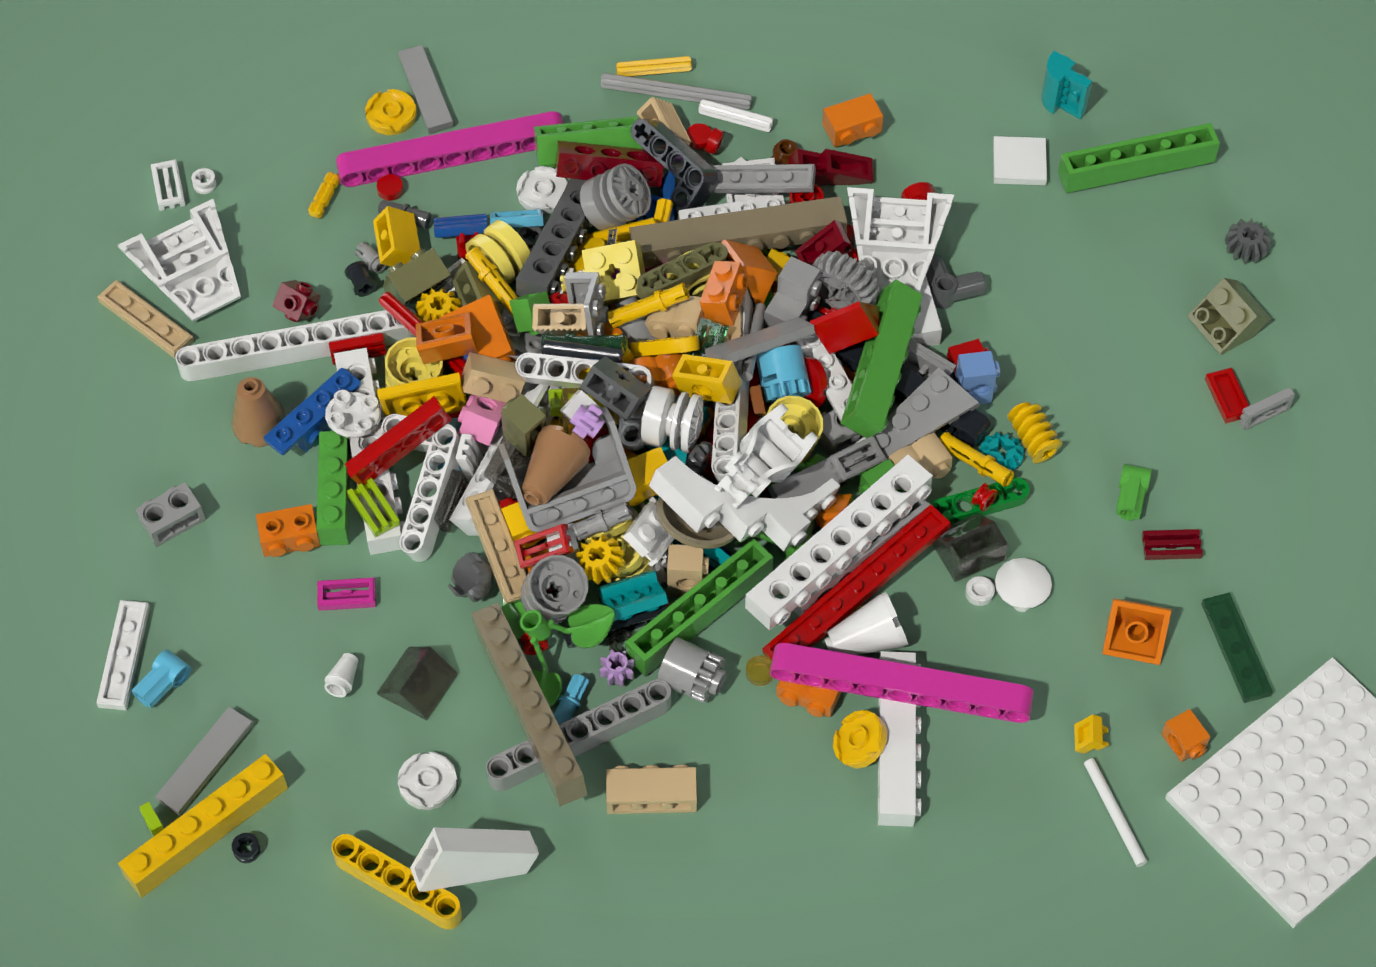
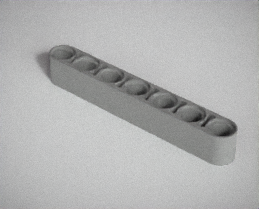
(589, 724)

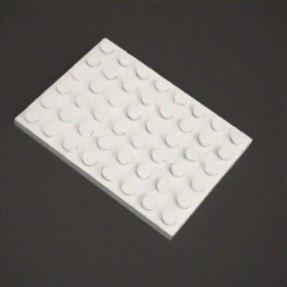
(1293, 794)

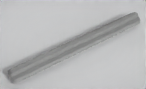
(674, 90)

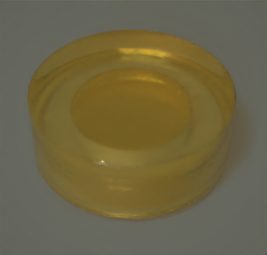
(759, 670)

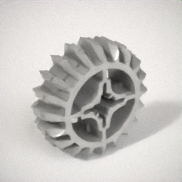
(845, 280)

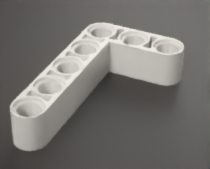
(570, 379)
(428, 480)

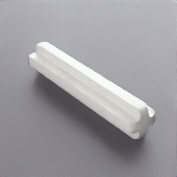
(735, 115)

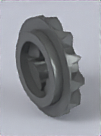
(699, 457)

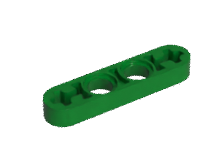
(1012, 500)

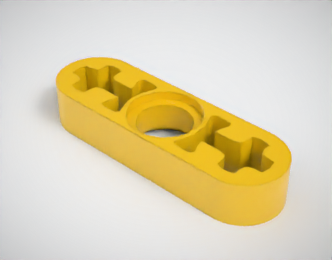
(665, 346)

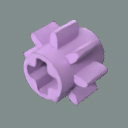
(587, 421)
(616, 668)

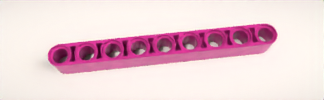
(442, 150)
(902, 682)

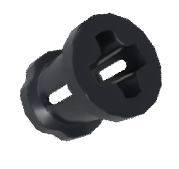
(360, 278)

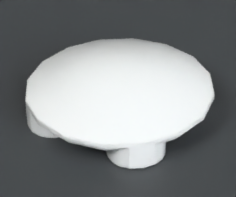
(353, 413)
(1023, 583)

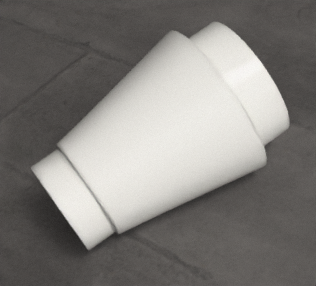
(341, 677)

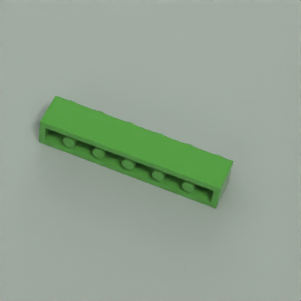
(1138, 157)
(882, 361)
(699, 606)

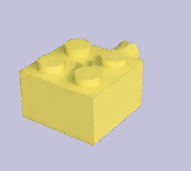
(623, 256)

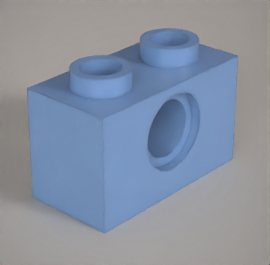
(978, 375)

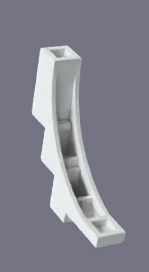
(702, 506)

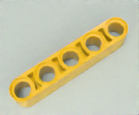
(387, 871)

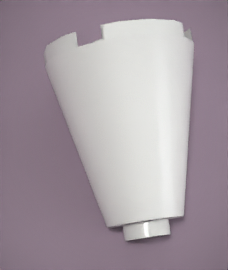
(868, 629)

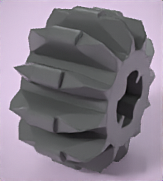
(1248, 241)

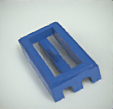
(460, 224)

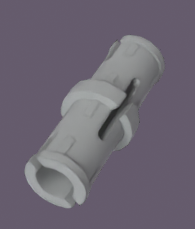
(602, 521)

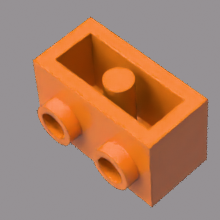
(852, 120)
(724, 292)
(287, 530)

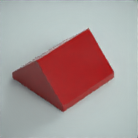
(847, 326)

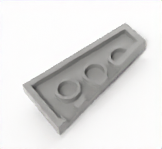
(928, 408)

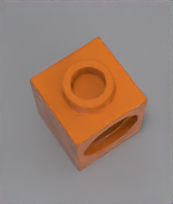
(1186, 736)

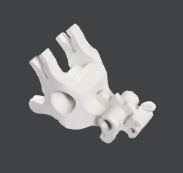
(764, 457)

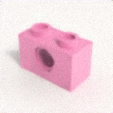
(481, 418)

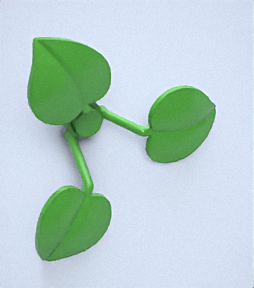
(588, 628)

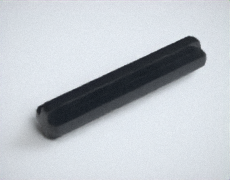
(582, 351)

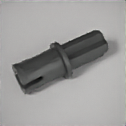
(422, 218)

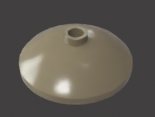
(682, 532)

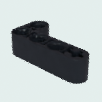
(672, 159)

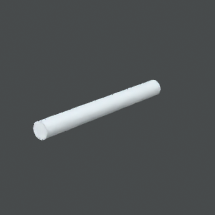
(1115, 812)

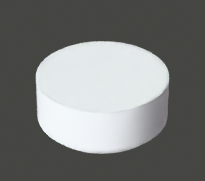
(979, 591)

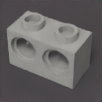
(173, 519)

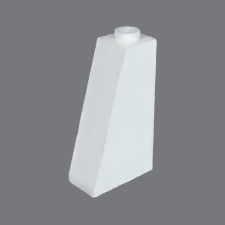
(472, 856)

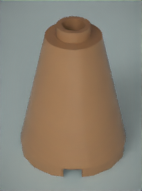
(255, 412)
(553, 463)

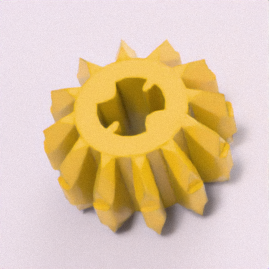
(436, 305)
(603, 549)

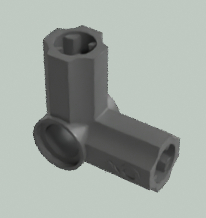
(949, 288)

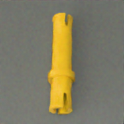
(489, 273)
(658, 301)
(983, 464)

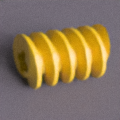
(1034, 431)

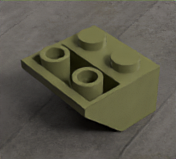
(416, 277)
(1228, 316)

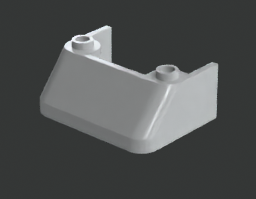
(594, 488)

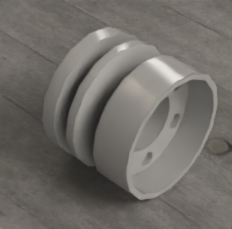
(615, 197)
(560, 575)

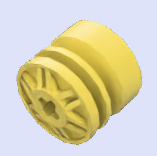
(406, 366)
(801, 418)

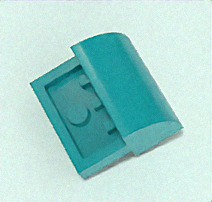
(1065, 87)
(633, 595)

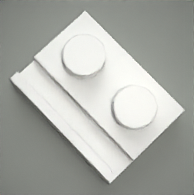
(648, 535)

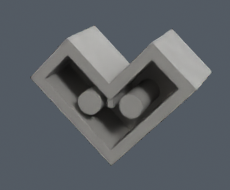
(795, 293)

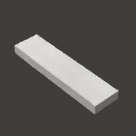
(123, 655)

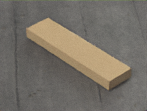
(145, 318)
(497, 544)

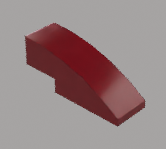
(836, 167)

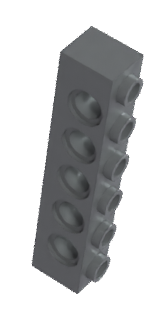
(555, 245)

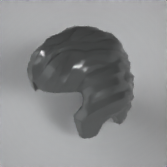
(471, 577)

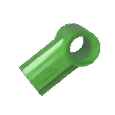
(1133, 485)

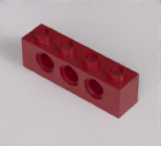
(588, 160)

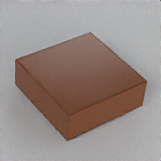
(758, 401)

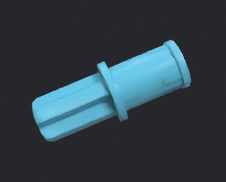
(570, 700)

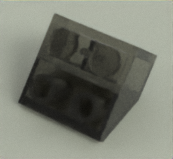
(971, 546)

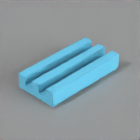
(519, 218)

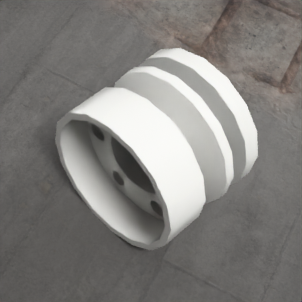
(677, 420)

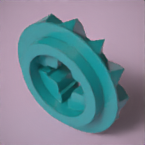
(1014, 452)

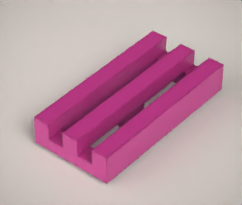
(346, 598)

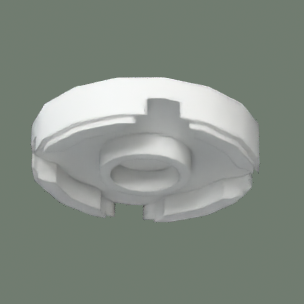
(540, 189)
(427, 780)

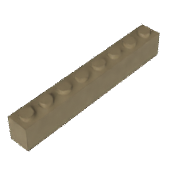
(759, 227)
(529, 705)

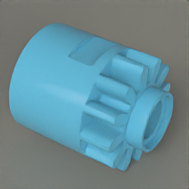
(783, 373)

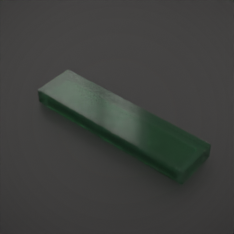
(1236, 647)

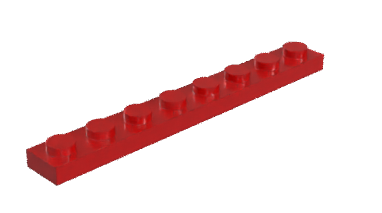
(863, 581)

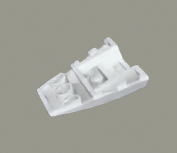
(897, 234)
(189, 263)

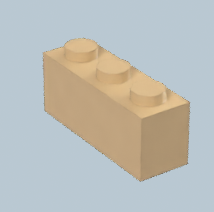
(651, 790)

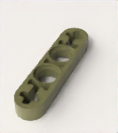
(679, 268)

